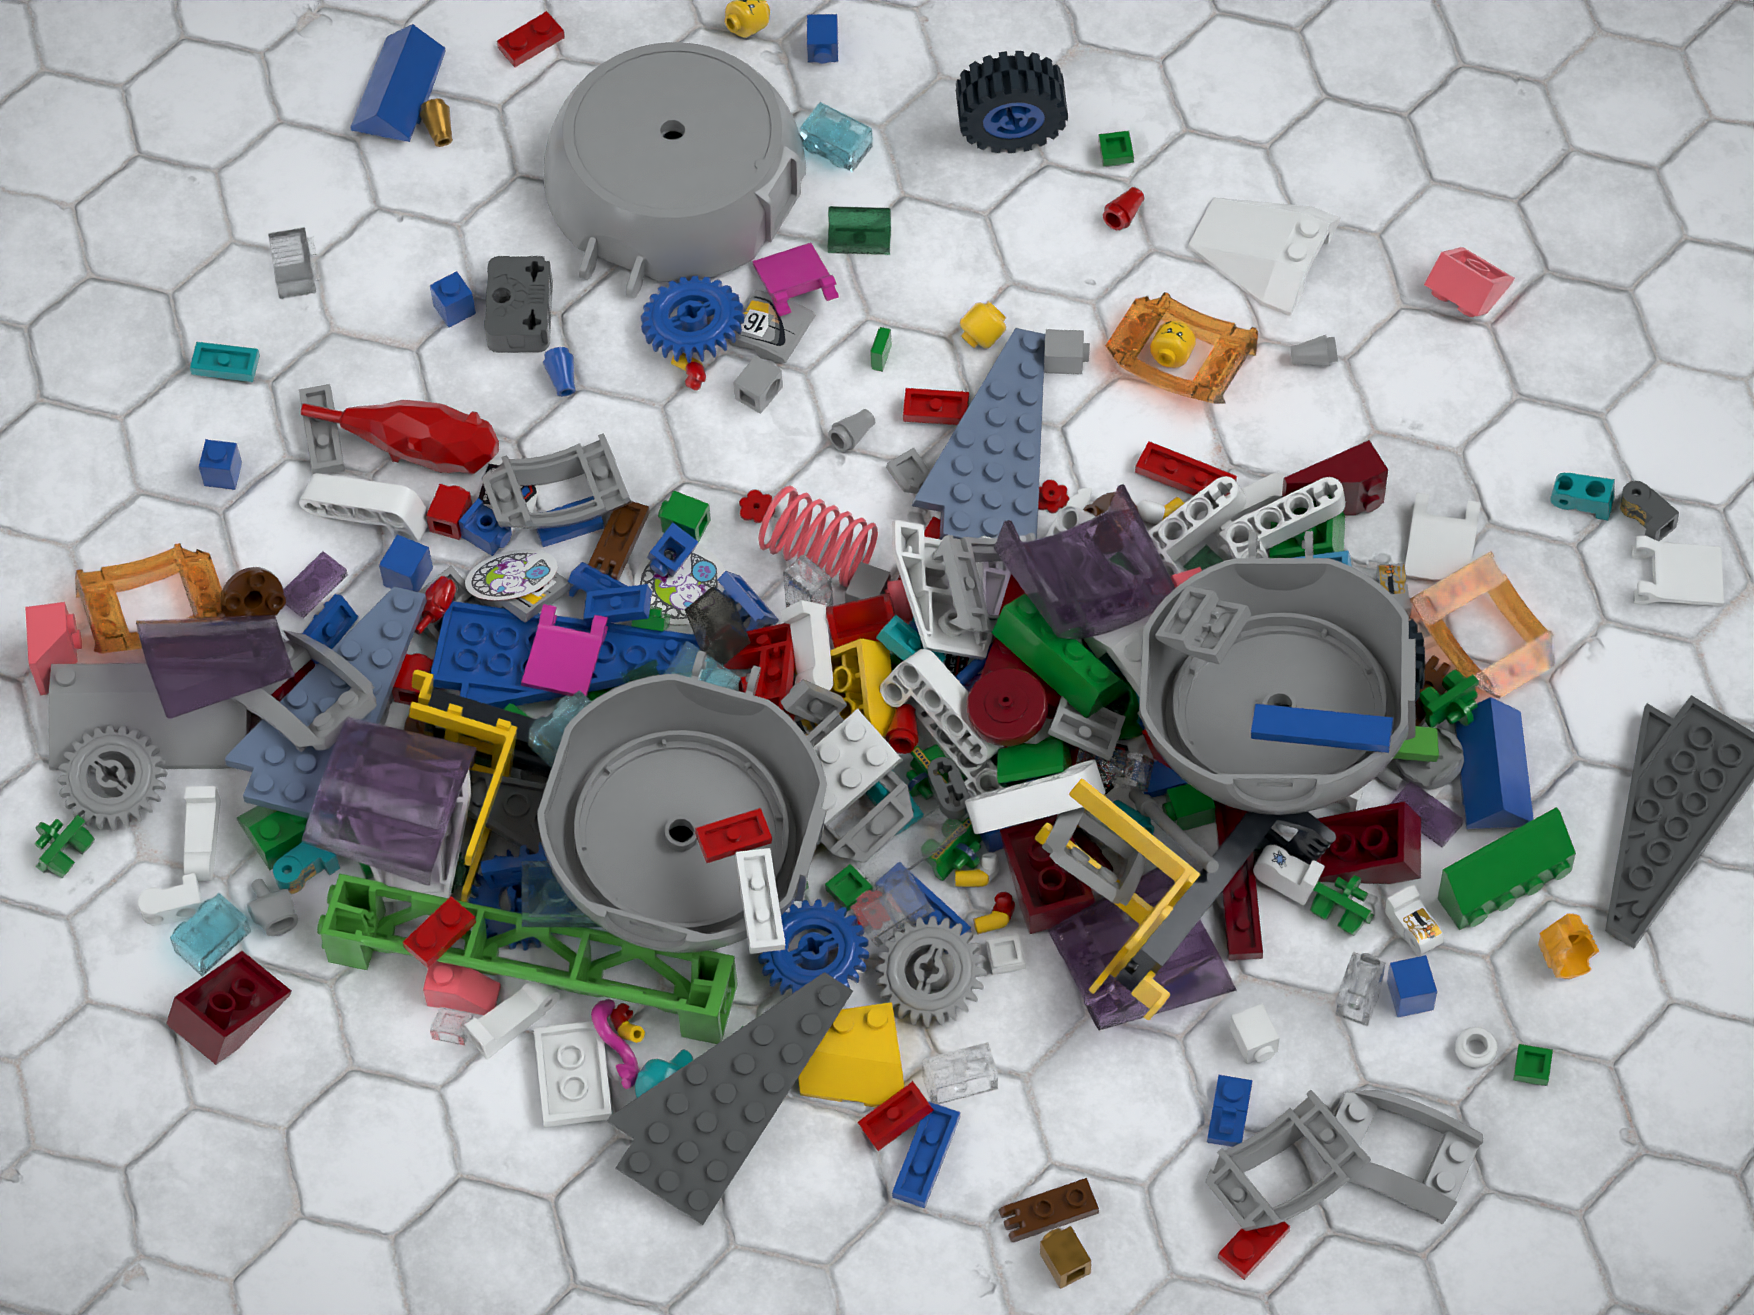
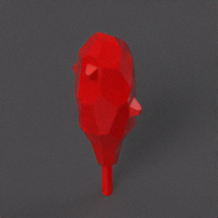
(419, 433)

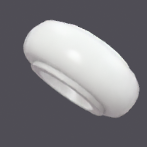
(1471, 1059)

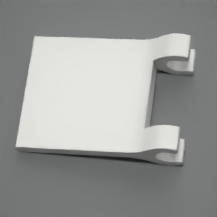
(1438, 542)
(1680, 573)

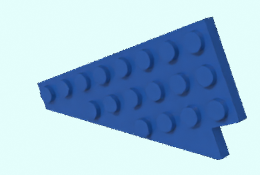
(488, 648)

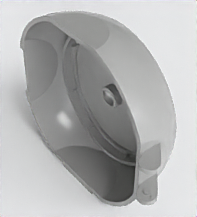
(665, 202)
(1312, 642)
(669, 758)

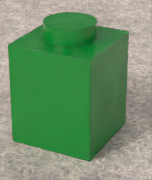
(686, 513)
(1189, 807)

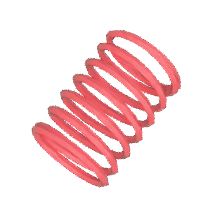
(846, 556)

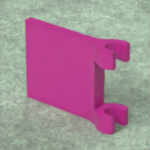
(794, 274)
(563, 657)

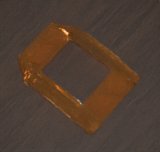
(1217, 372)
(1463, 587)
(102, 605)

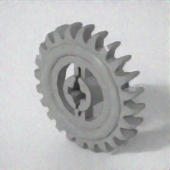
(127, 799)
(921, 1002)

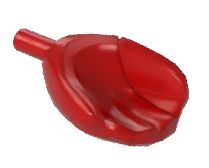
(439, 598)

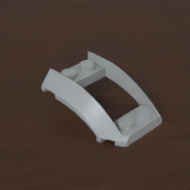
(593, 459)
(961, 570)
(326, 726)
(880, 823)
(1077, 862)
(1322, 1130)
(1447, 1168)

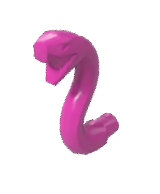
(628, 1070)

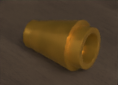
(437, 120)

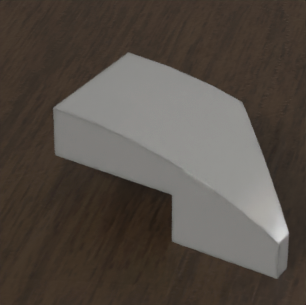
(908, 471)

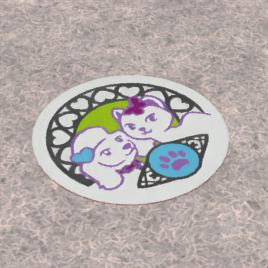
(511, 574)
(687, 585)

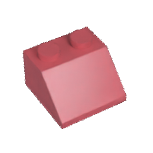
(1467, 281)
(50, 640)

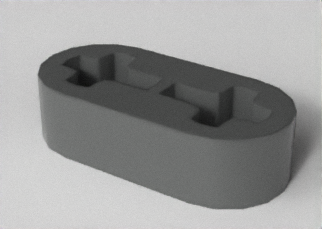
(942, 790)

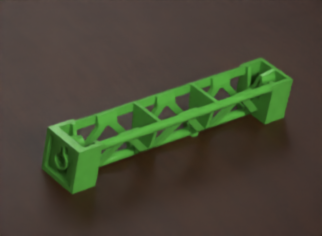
(358, 927)

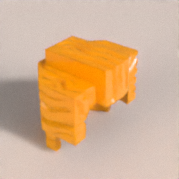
(1568, 947)

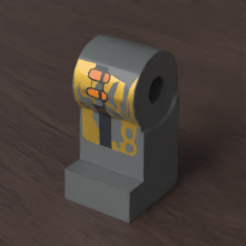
(1649, 509)

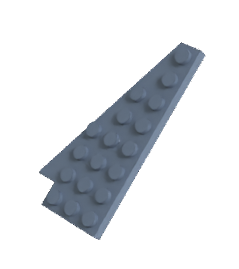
(994, 454)
(376, 647)

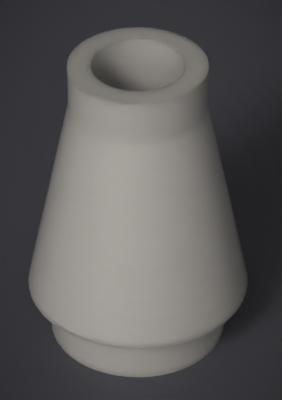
(1315, 351)
(849, 431)

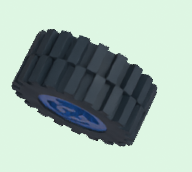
(1011, 102)

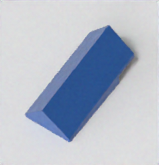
(399, 85)
(1494, 768)

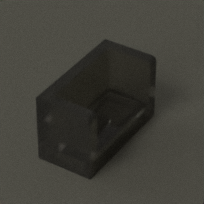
(717, 625)

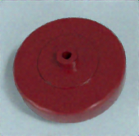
(1007, 707)

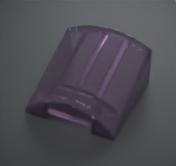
(1090, 574)
(212, 658)
(388, 798)
(1098, 933)

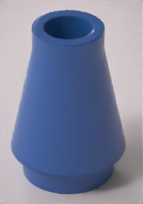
(560, 368)

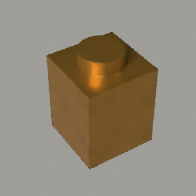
(1065, 1256)

